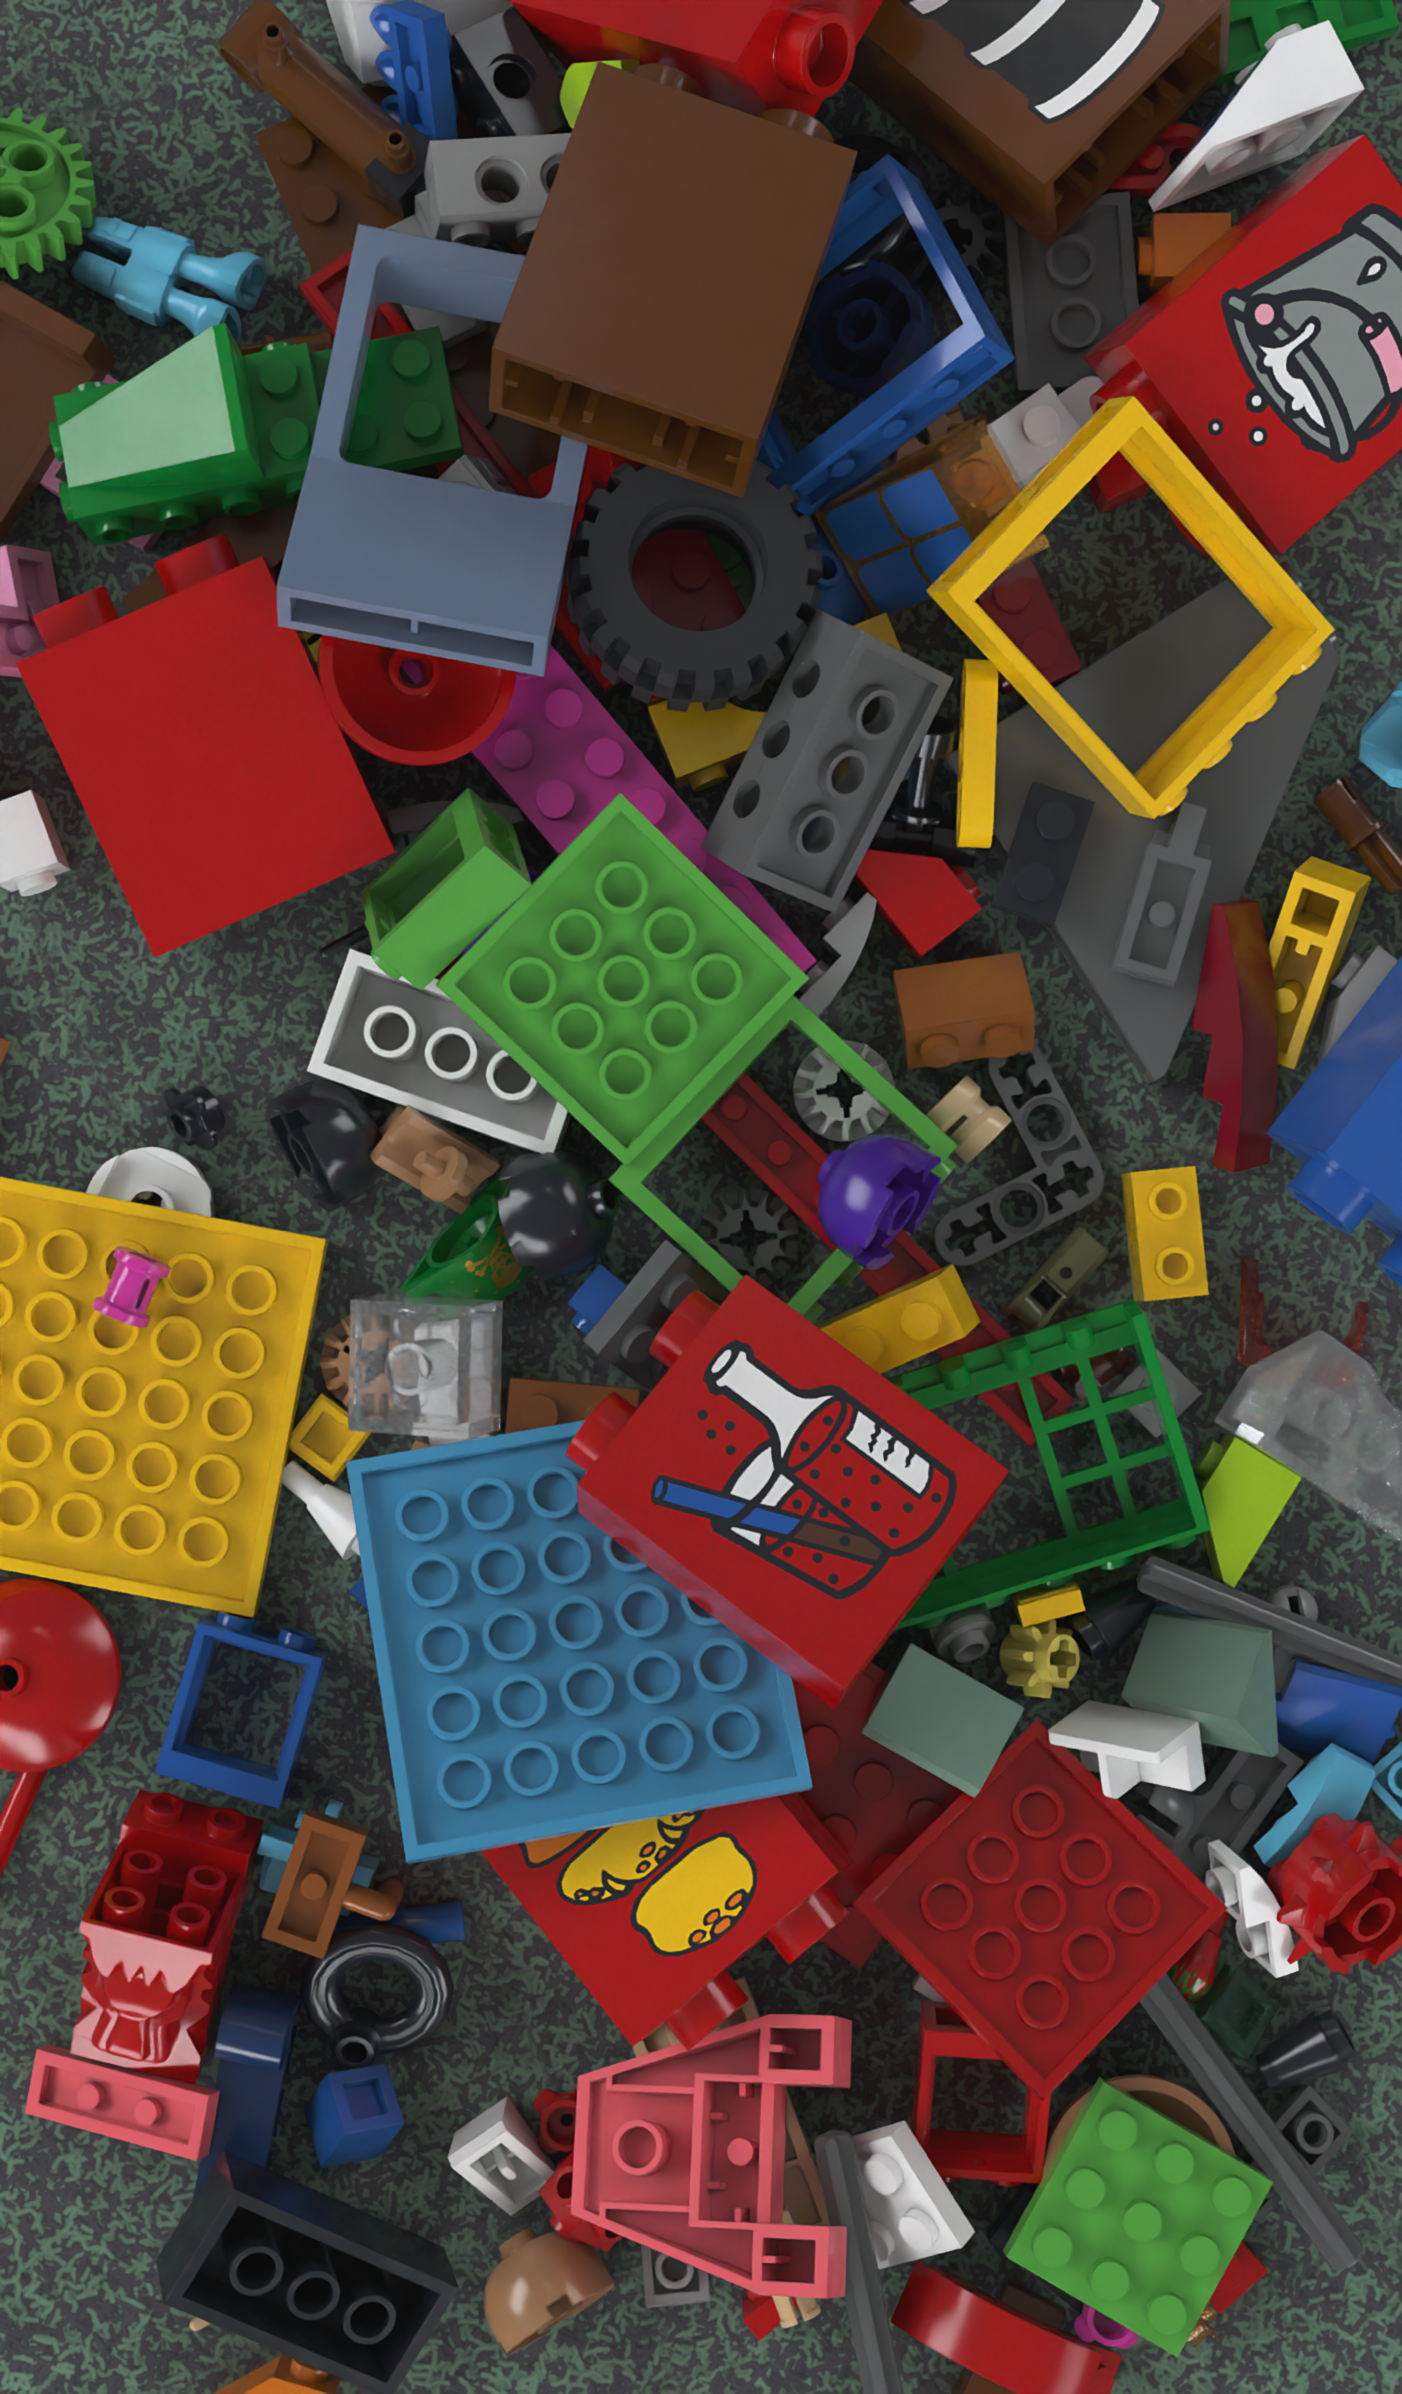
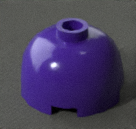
(875, 1193)

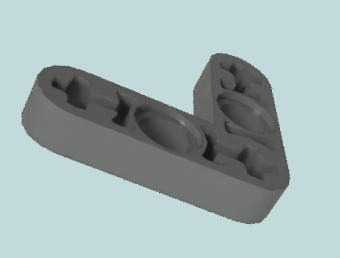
(1045, 1156)

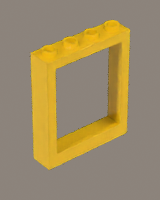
(1238, 699)

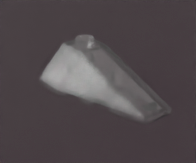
(1327, 1422)

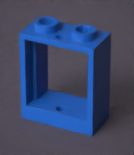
(222, 1770)

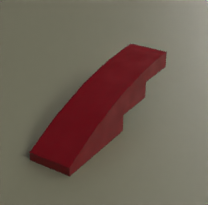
(1240, 1013)

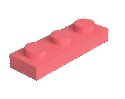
(122, 2103)

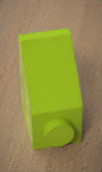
(1241, 1500)

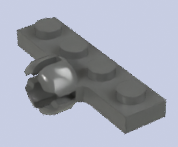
(1223, 1807)

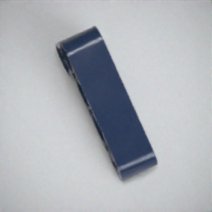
(254, 2055)

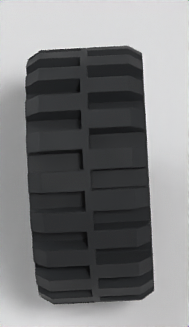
(678, 661)

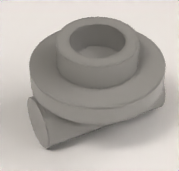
(963, 1635)

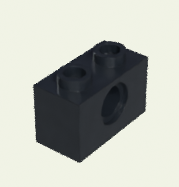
(507, 58)

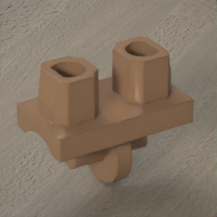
(432, 1158)

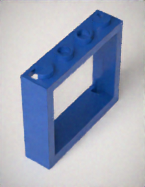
(922, 389)

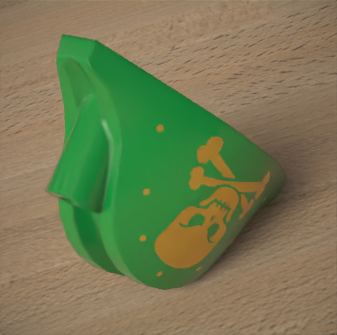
(470, 1254)

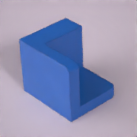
(353, 2115)

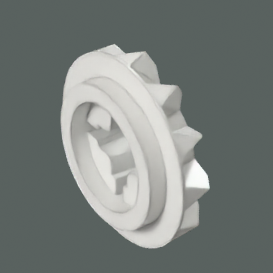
(824, 1113)

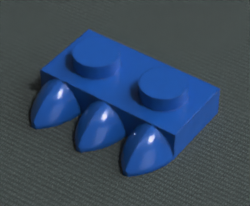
(417, 68)

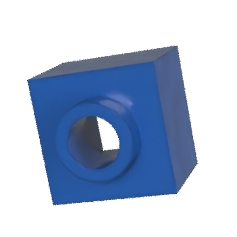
(595, 1297)

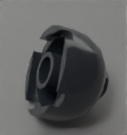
(329, 1137)
(556, 1212)

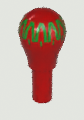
(1197, 1967)

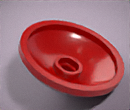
(406, 722)
(65, 1674)

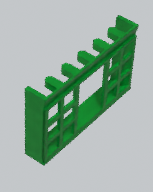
(1101, 1545)

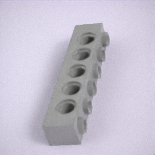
(463, 169)

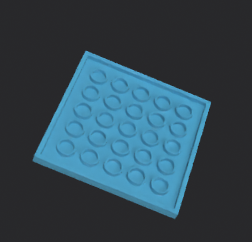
(541, 1664)

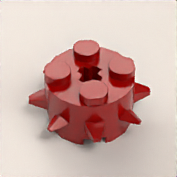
(1341, 1894)

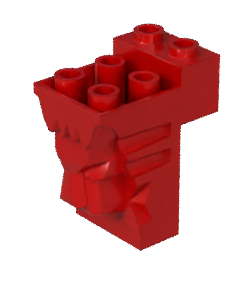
(164, 1935)

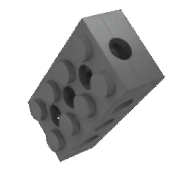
(826, 762)

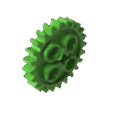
(43, 193)

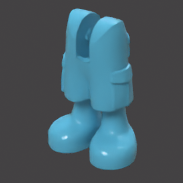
(157, 269)

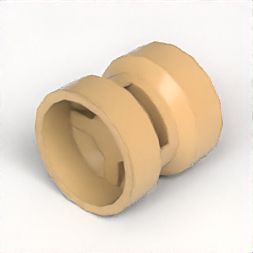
(982, 1121)

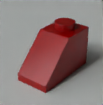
(918, 897)

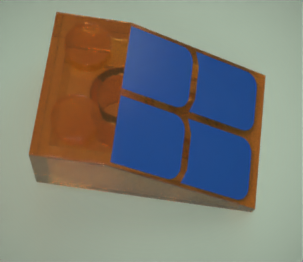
(921, 515)

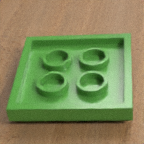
(1138, 2217)

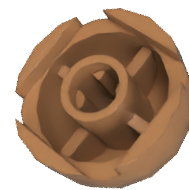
(541, 2286)

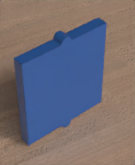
(1335, 1708)

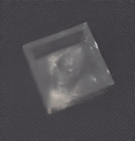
(425, 1366)

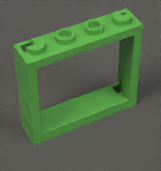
(838, 1266)

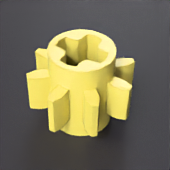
(1039, 1658)

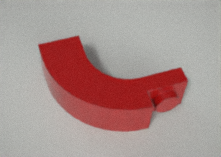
(999, 2339)

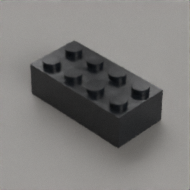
(306, 2274)

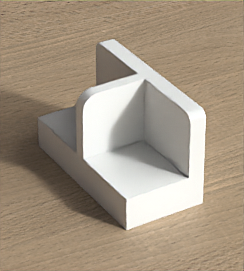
(1133, 1746)

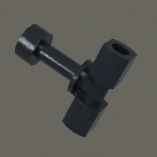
(915, 818)

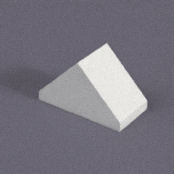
(501, 2157)

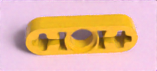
(977, 754)

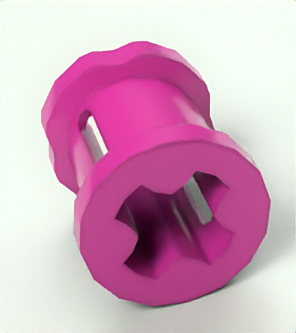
(131, 1287)

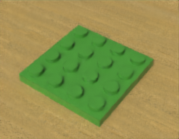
(622, 980)

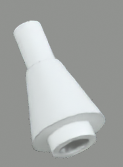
(327, 1505)

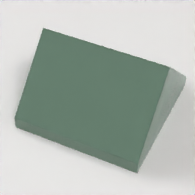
(1208, 1675)
(940, 1718)

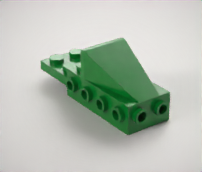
(235, 432)

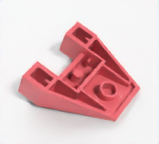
(694, 2152)

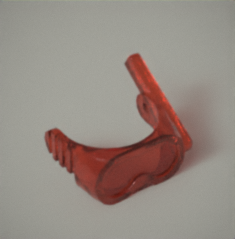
(1251, 1343)

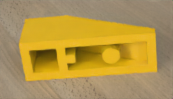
(1309, 947)

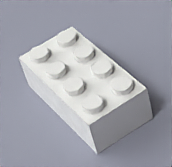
(431, 1056)

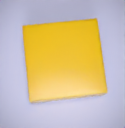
(324, 1438)
(1041, 1605)

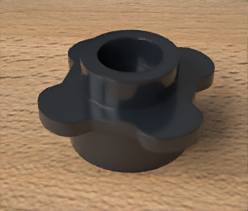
(194, 1116)

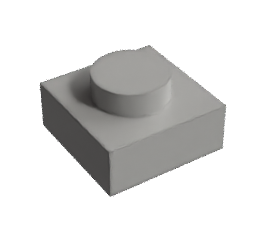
(1181, 1392)

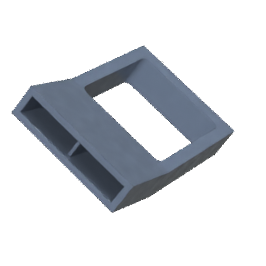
(411, 554)

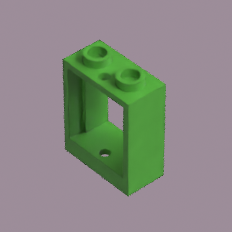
(444, 890)

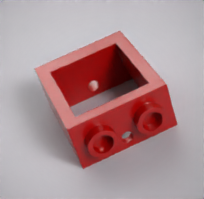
(968, 2154)

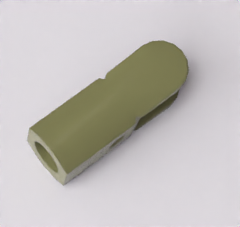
(1063, 1273)

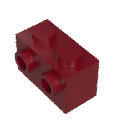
(1030, 621)

